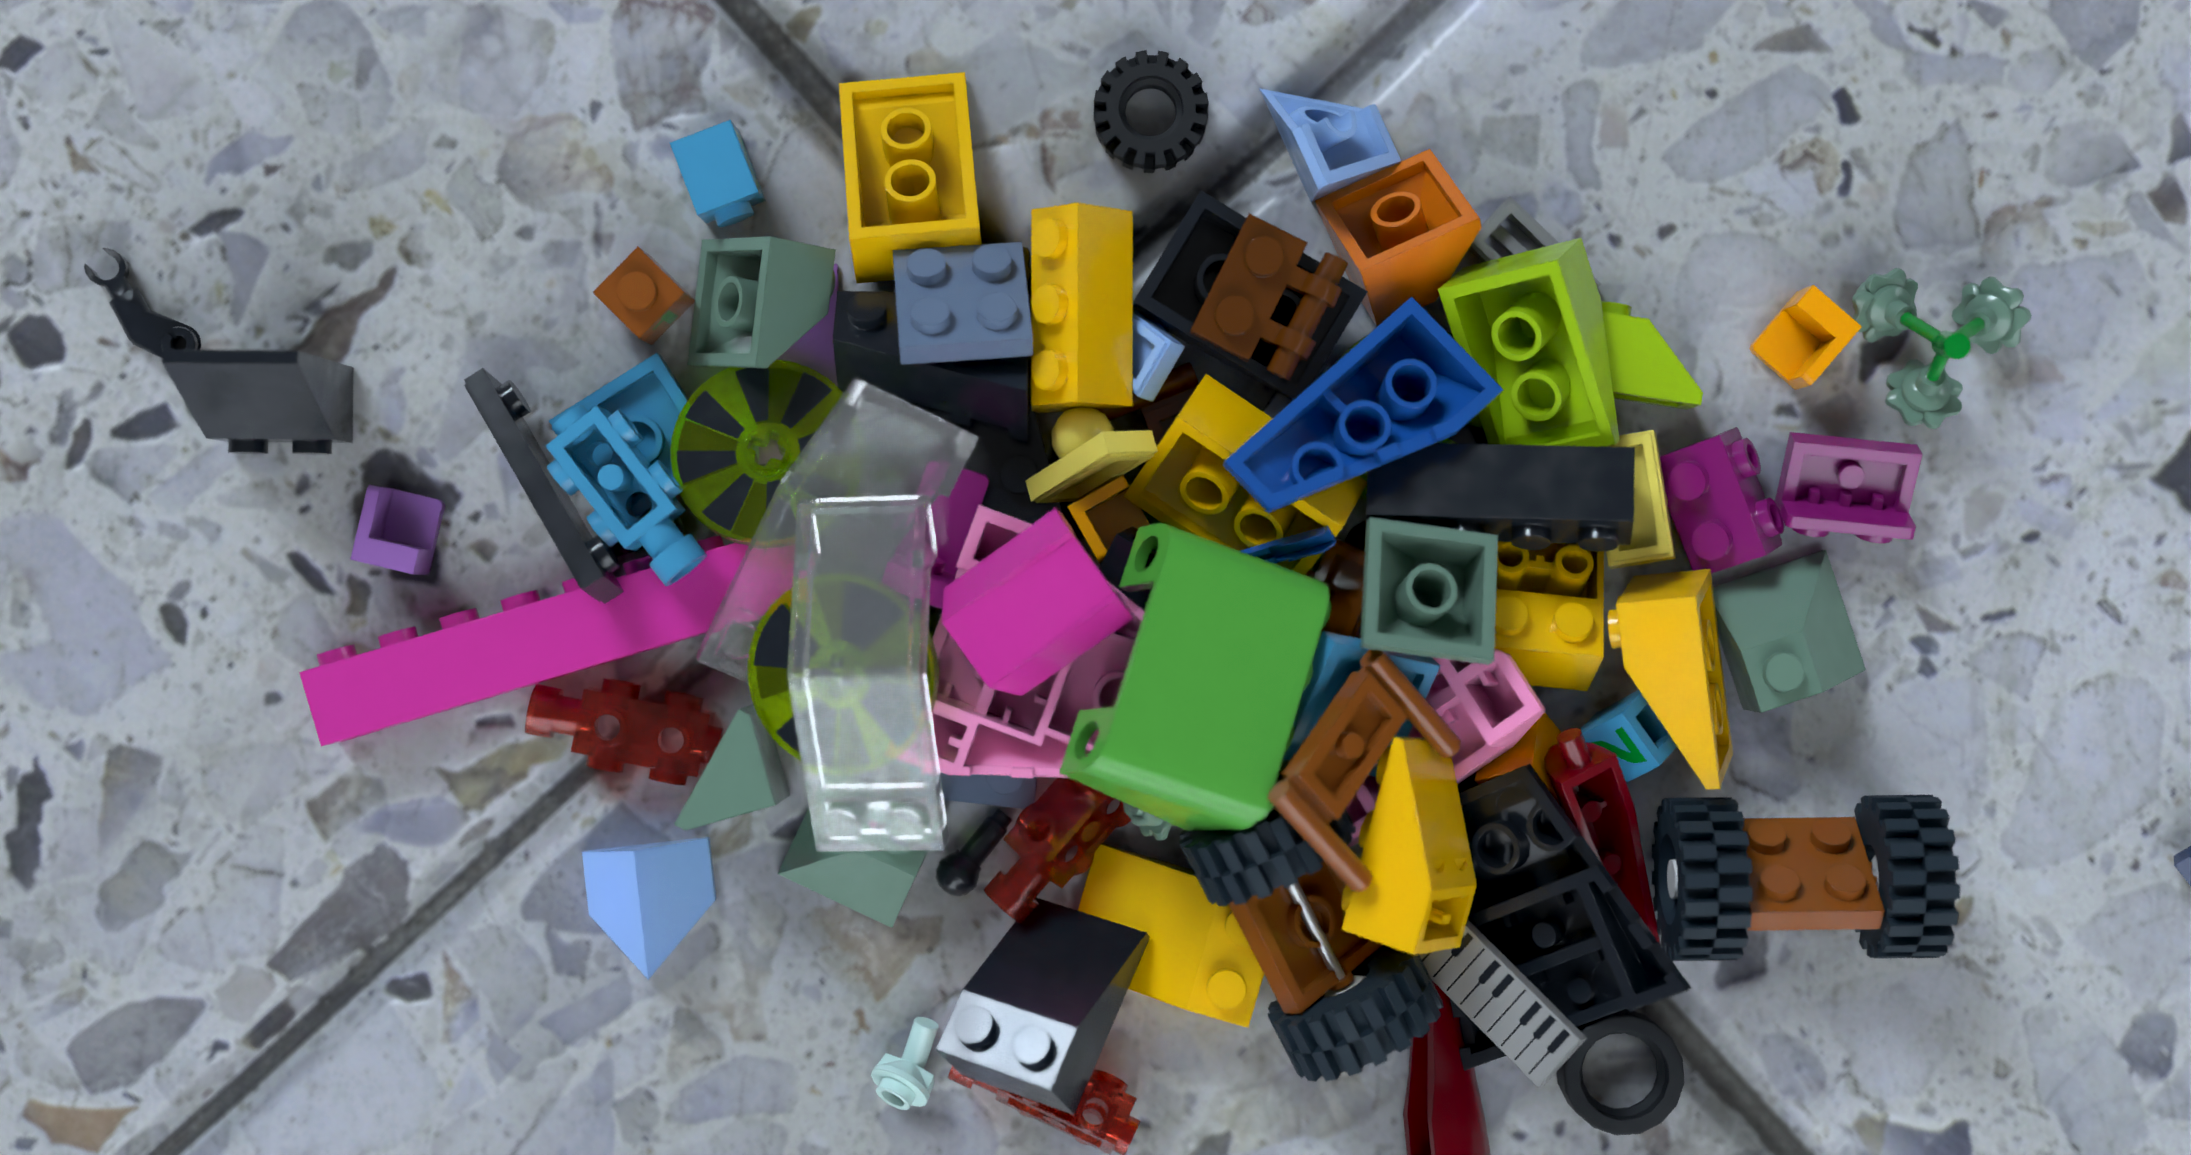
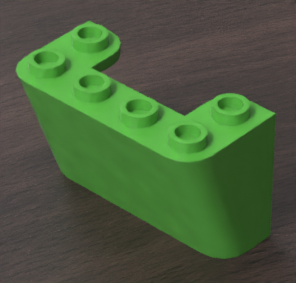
(1205, 684)

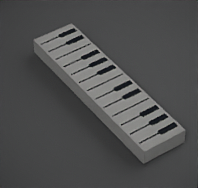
(1504, 1005)

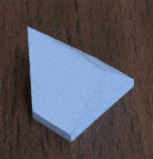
(1331, 141)
(649, 895)

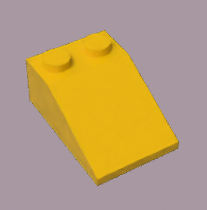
(907, 168)
(1676, 662)
(1194, 947)

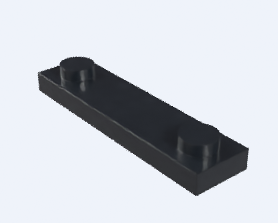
(586, 556)

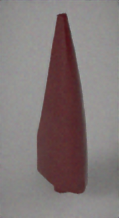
(1601, 808)
(1442, 1099)

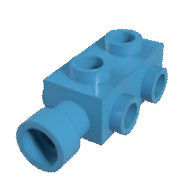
(615, 486)

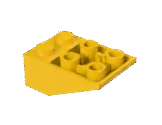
(1551, 613)
(1415, 853)

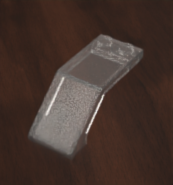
(862, 449)
(863, 673)

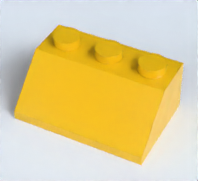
(1081, 307)
(1197, 494)

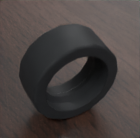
(1655, 1105)

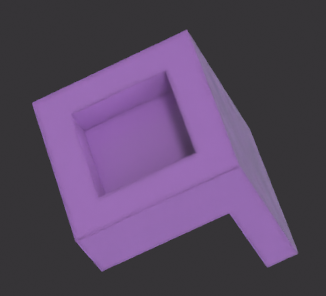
(398, 530)

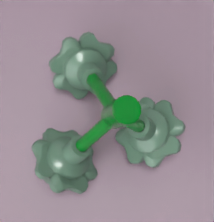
(1927, 393)

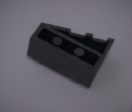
(968, 389)

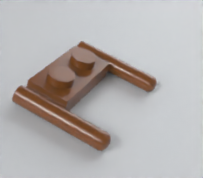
(1345, 750)

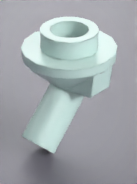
(903, 1080)

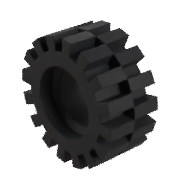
(1150, 73)

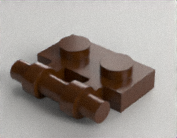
(1250, 287)

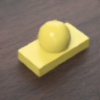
(1088, 456)
(1651, 526)

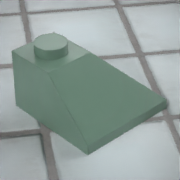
(757, 299)
(1429, 591)
(1786, 633)
(862, 880)

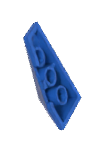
(1376, 404)

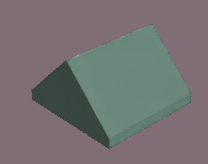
(740, 776)

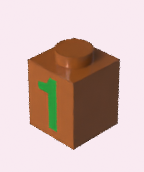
(644, 296)

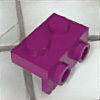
(1848, 487)
(1720, 502)

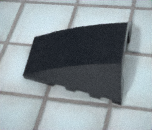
(1554, 910)

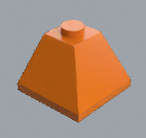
(1400, 232)

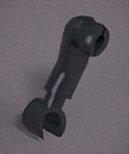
(142, 326)

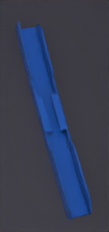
(1294, 546)

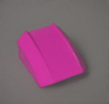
(1032, 607)

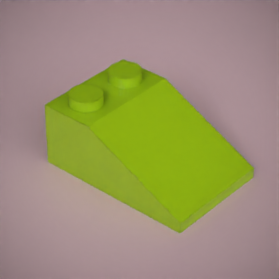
(1543, 340)

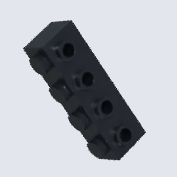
(1512, 492)

